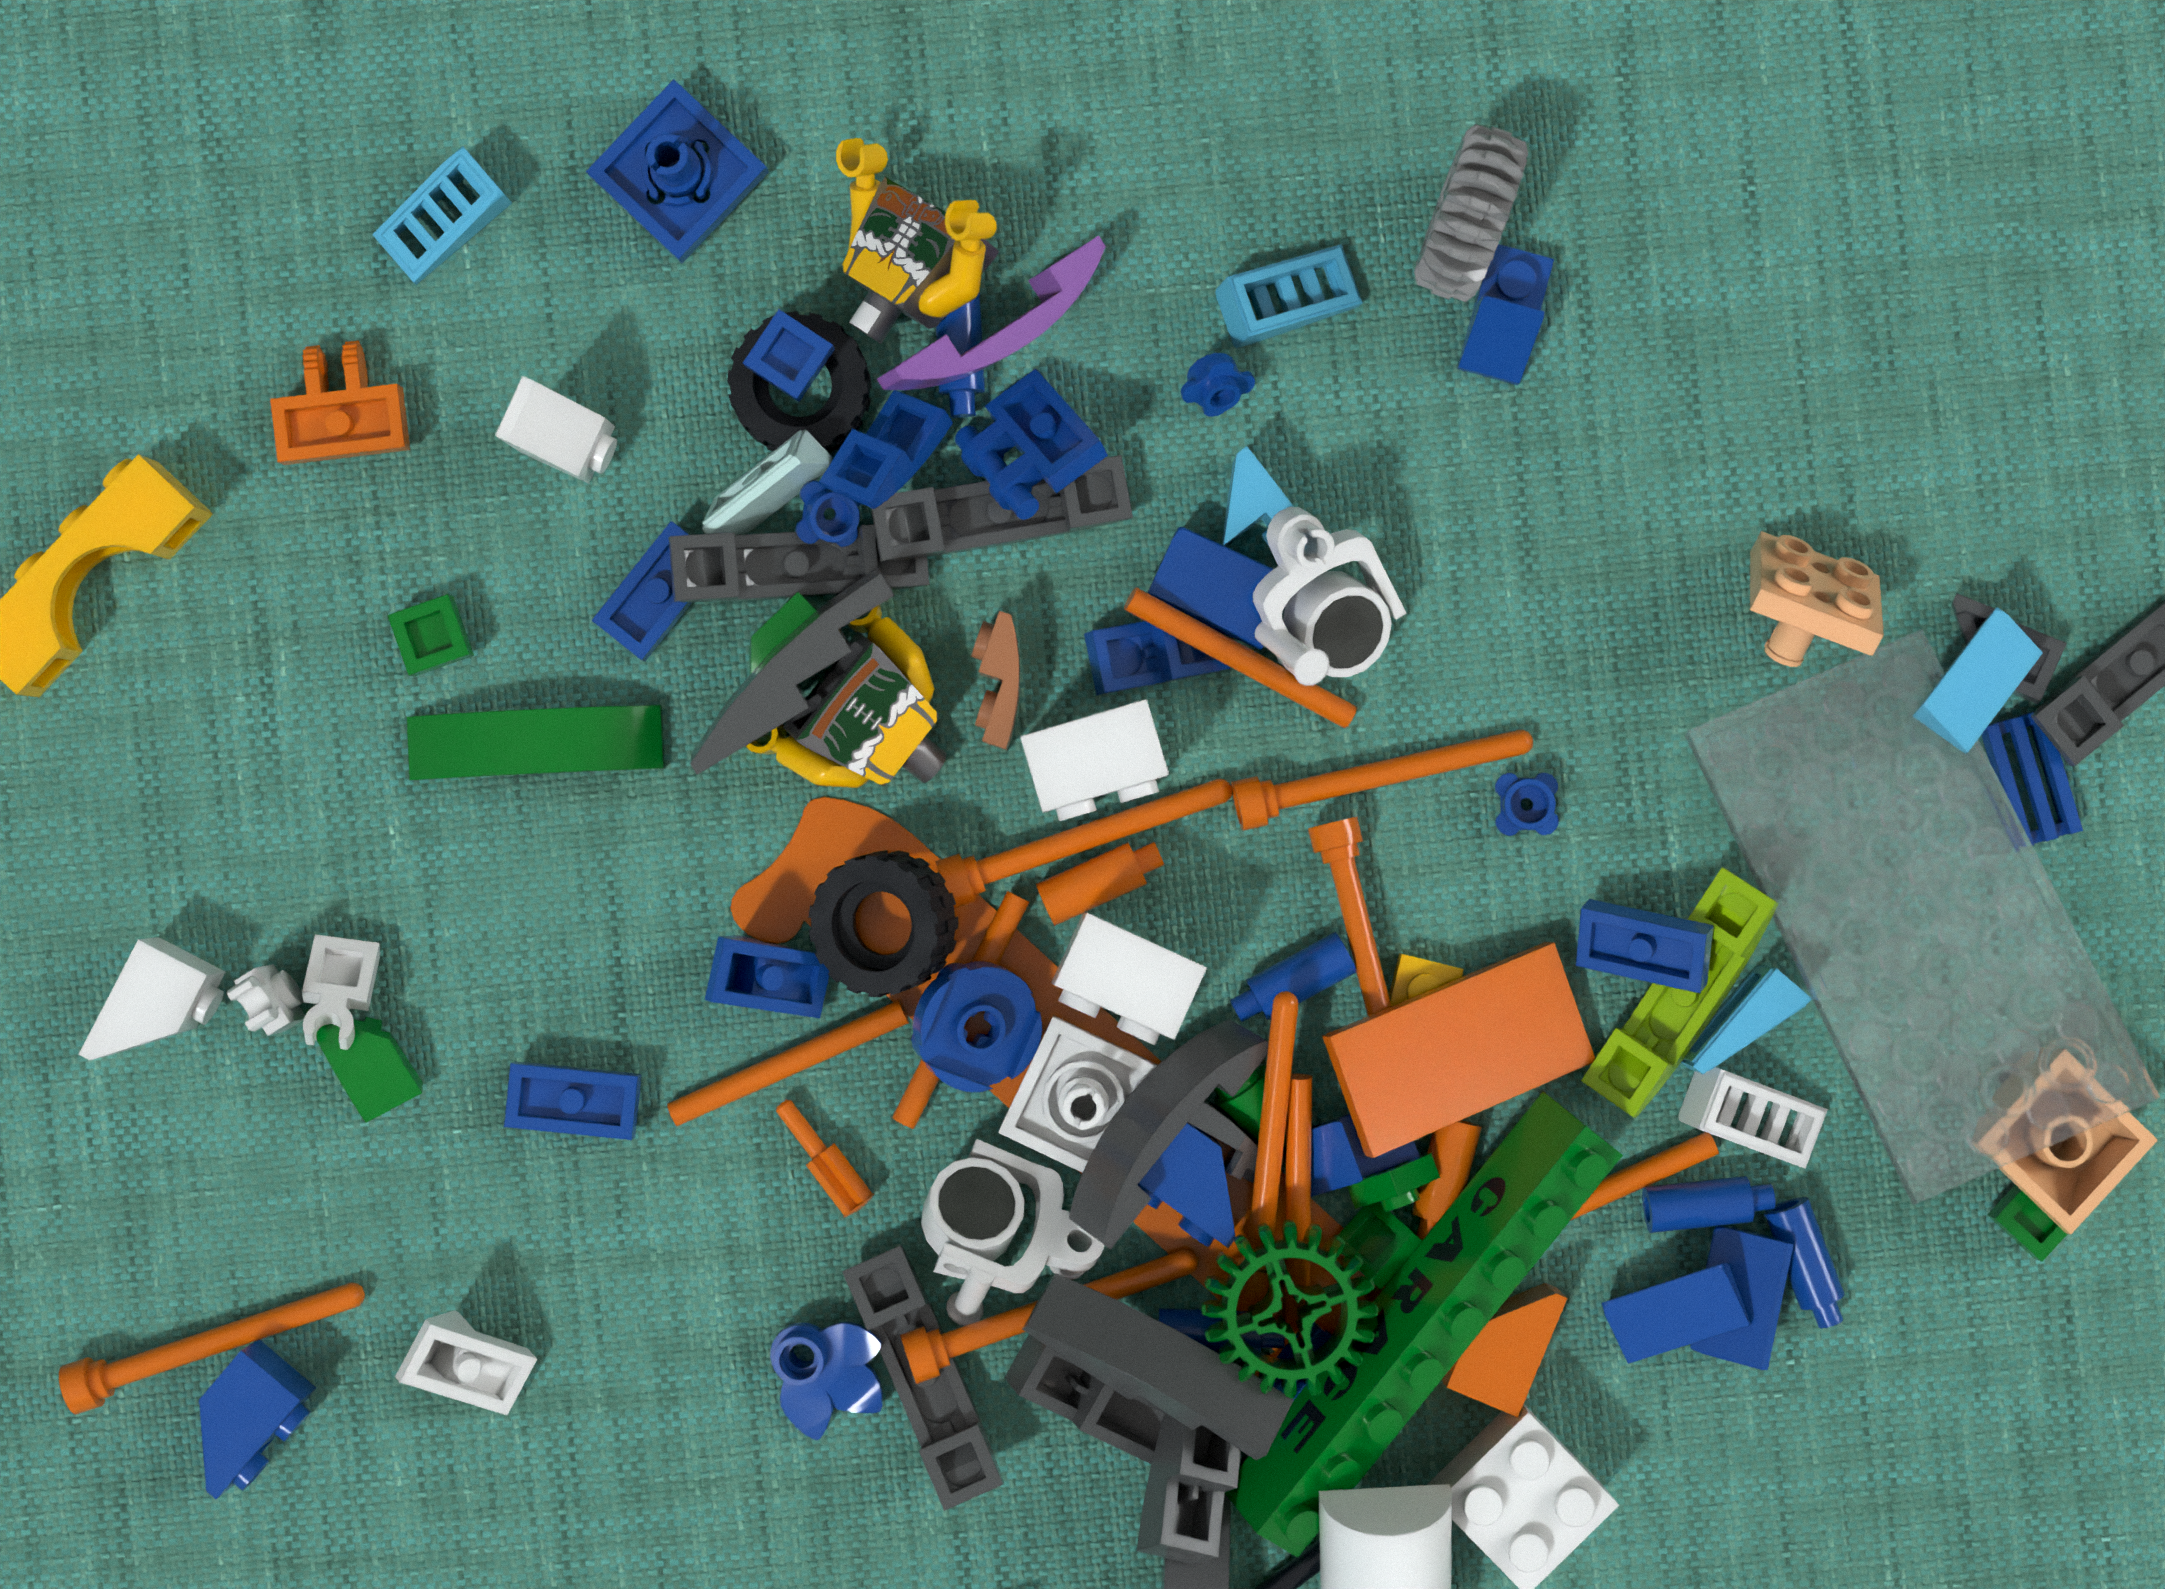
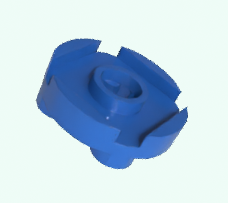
(989, 1058)

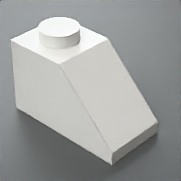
(557, 431)
(154, 998)

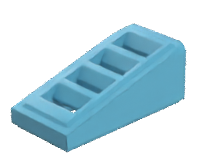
(473, 218)
(1238, 311)
(1750, 1012)

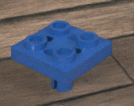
(660, 155)

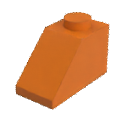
(1508, 1350)

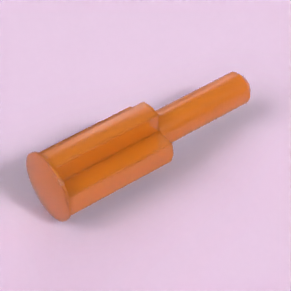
(827, 1164)

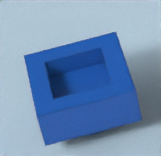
(789, 355)

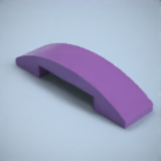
(1057, 290)

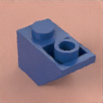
(1193, 1183)
(245, 1411)

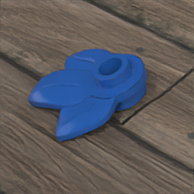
(832, 1380)

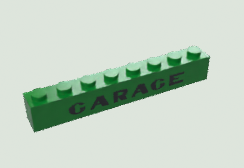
(1426, 1320)

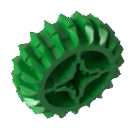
(1318, 1302)

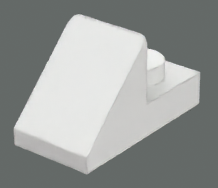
(466, 1364)

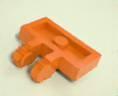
(342, 421)

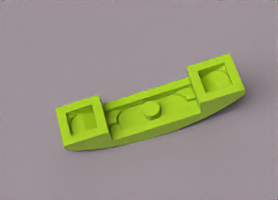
(1670, 1019)

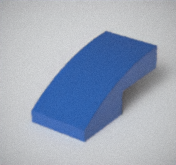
(893, 449)
(1141, 657)

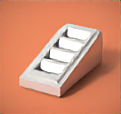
(1715, 1099)

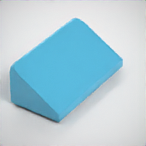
(1979, 681)

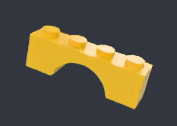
(137, 511)

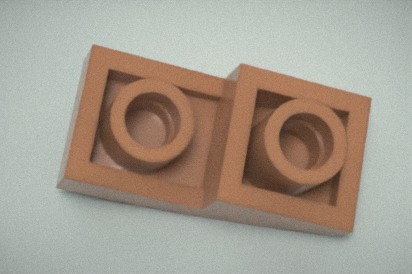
(1000, 660)

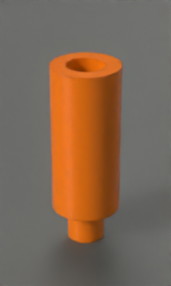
(1097, 881)
(1453, 1154)

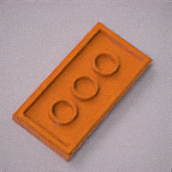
(1459, 1049)

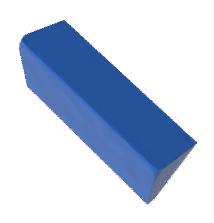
(1210, 584)
(1760, 1272)
(1676, 1313)

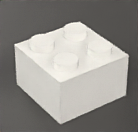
(1095, 758)
(1128, 977)
(1524, 1497)

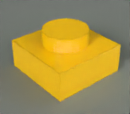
(1418, 976)

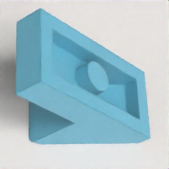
(1250, 497)

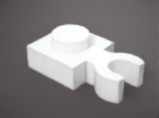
(338, 979)
(269, 999)

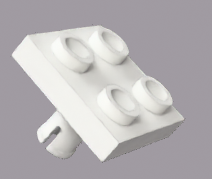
(1072, 1093)

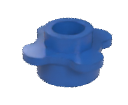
(1216, 384)
(813, 526)
(1539, 791)

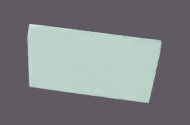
(767, 486)

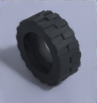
(833, 421)
(835, 923)

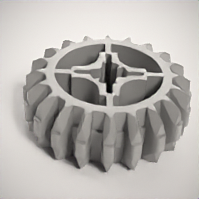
(1471, 213)

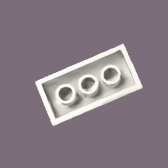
(1386, 1538)

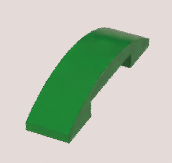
(535, 741)

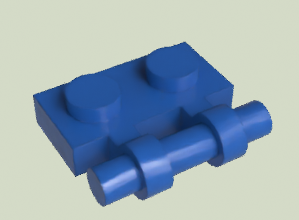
(1044, 430)

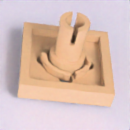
(1812, 598)

